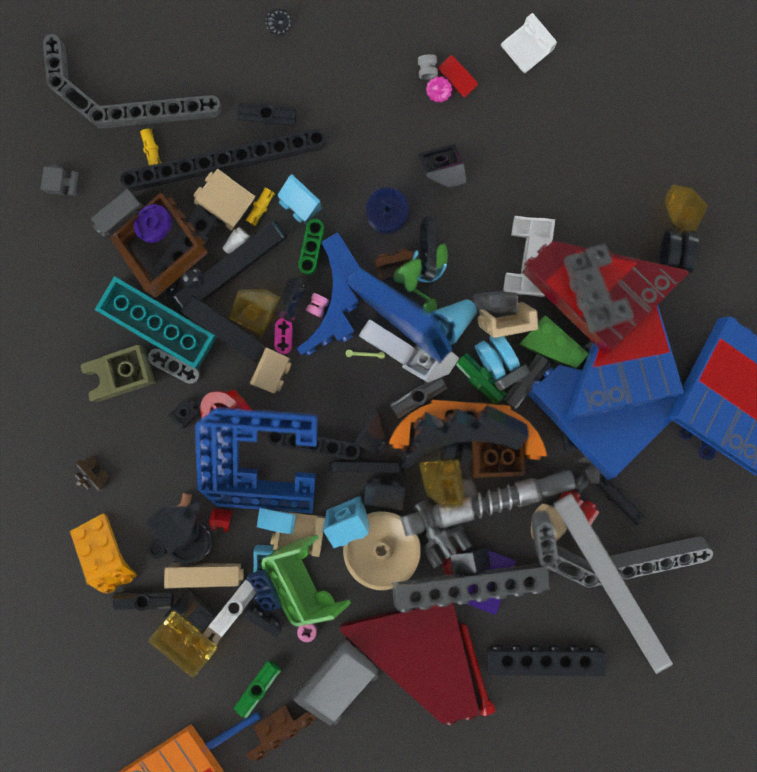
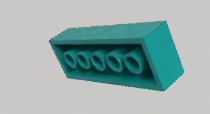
(156, 323)

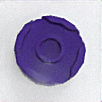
(152, 223)

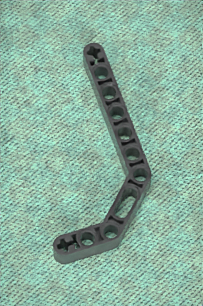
(127, 109)
(628, 564)

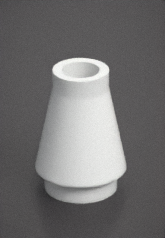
(235, 240)

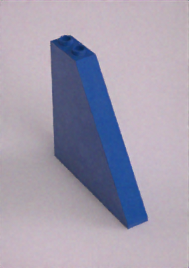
(402, 314)
(605, 438)

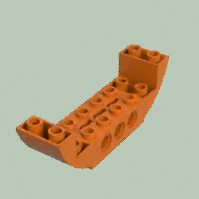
(533, 445)

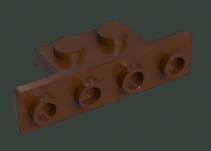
(276, 729)

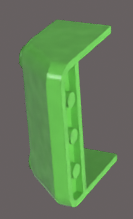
(295, 588)

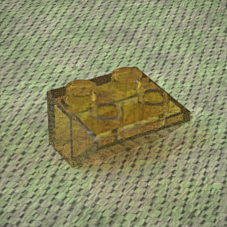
(443, 482)

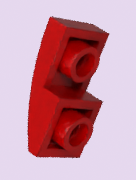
(457, 76)

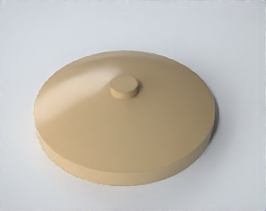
(383, 554)

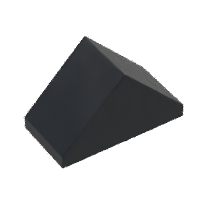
(470, 561)

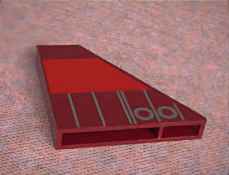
(637, 280)

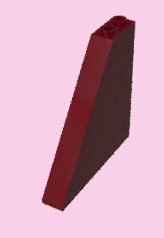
(422, 655)

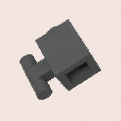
(56, 180)

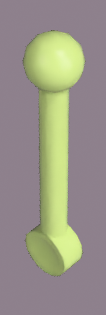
(349, 353)

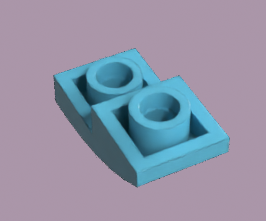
(276, 521)

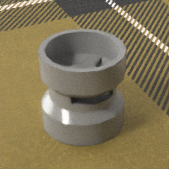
(427, 65)

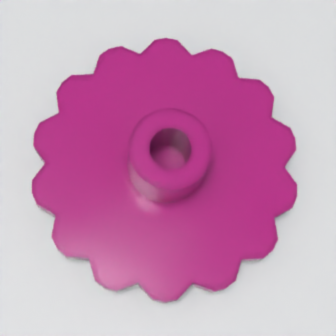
(439, 89)

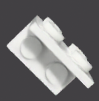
(529, 44)

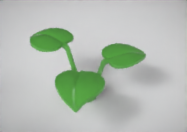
(410, 273)

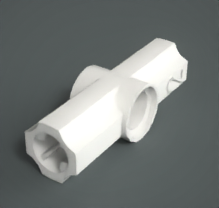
(225, 618)

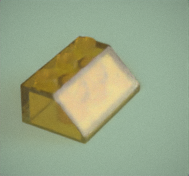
(183, 644)

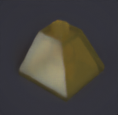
(685, 207)
(254, 309)

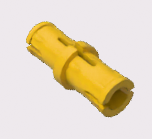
(150, 146)
(260, 206)

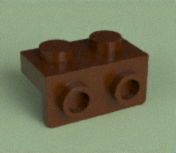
(387, 264)

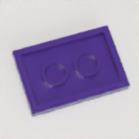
(492, 604)

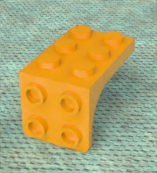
(100, 555)

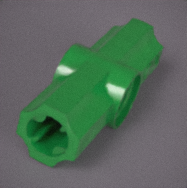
(480, 378)
(250, 697)

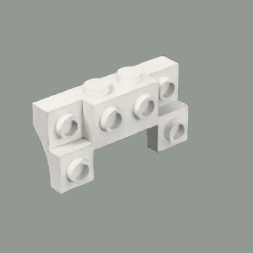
(537, 233)

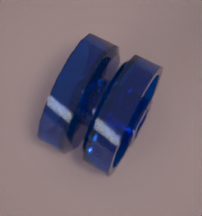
(378, 203)

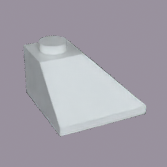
(426, 367)

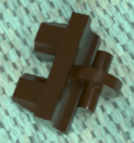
(97, 481)

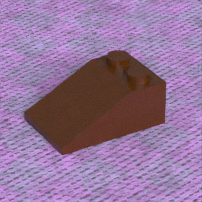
(497, 460)

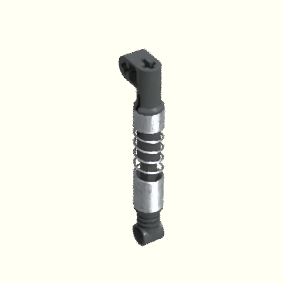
(522, 493)

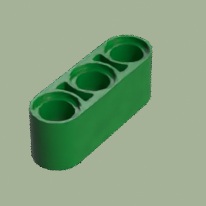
(316, 238)

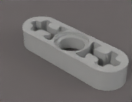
(183, 377)

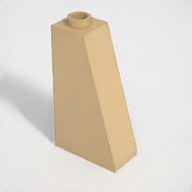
(202, 575)

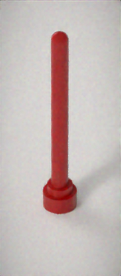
(486, 707)

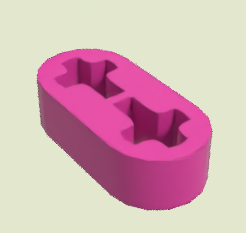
(288, 336)

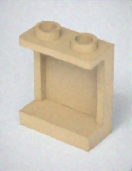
(224, 198)
(522, 321)
(305, 526)

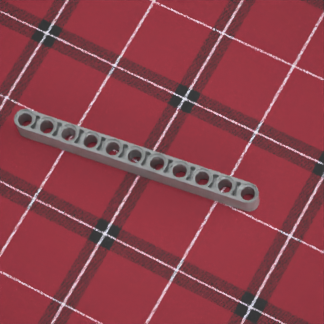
(613, 583)

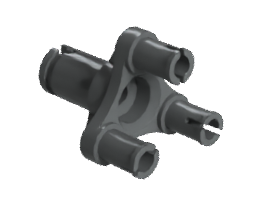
(441, 536)

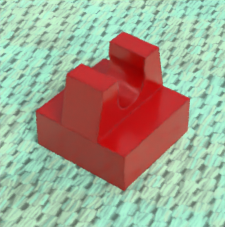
(220, 518)

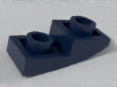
(266, 592)

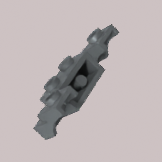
(591, 290)

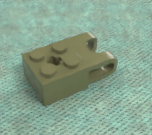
(114, 373)

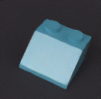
(299, 200)
(346, 522)

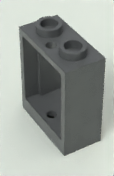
(116, 213)

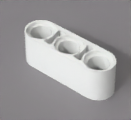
(387, 342)

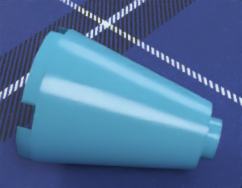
(455, 319)

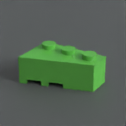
(553, 344)

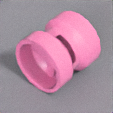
(320, 301)

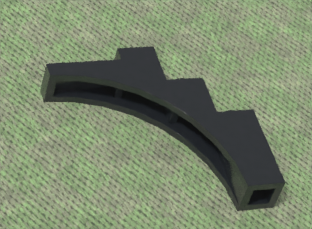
(459, 426)

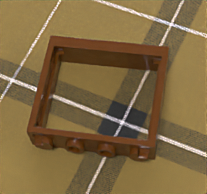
(177, 269)

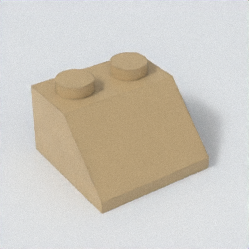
(271, 371)

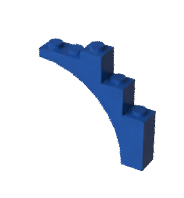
(342, 298)

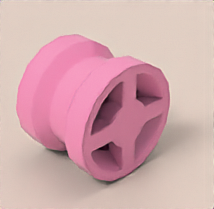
(310, 629)

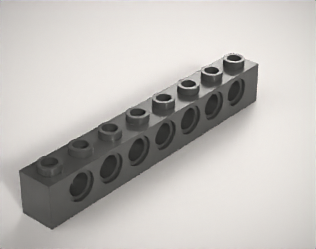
(403, 589)

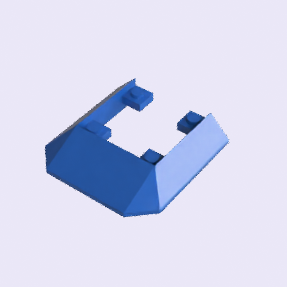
(236, 487)

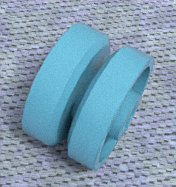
(494, 358)

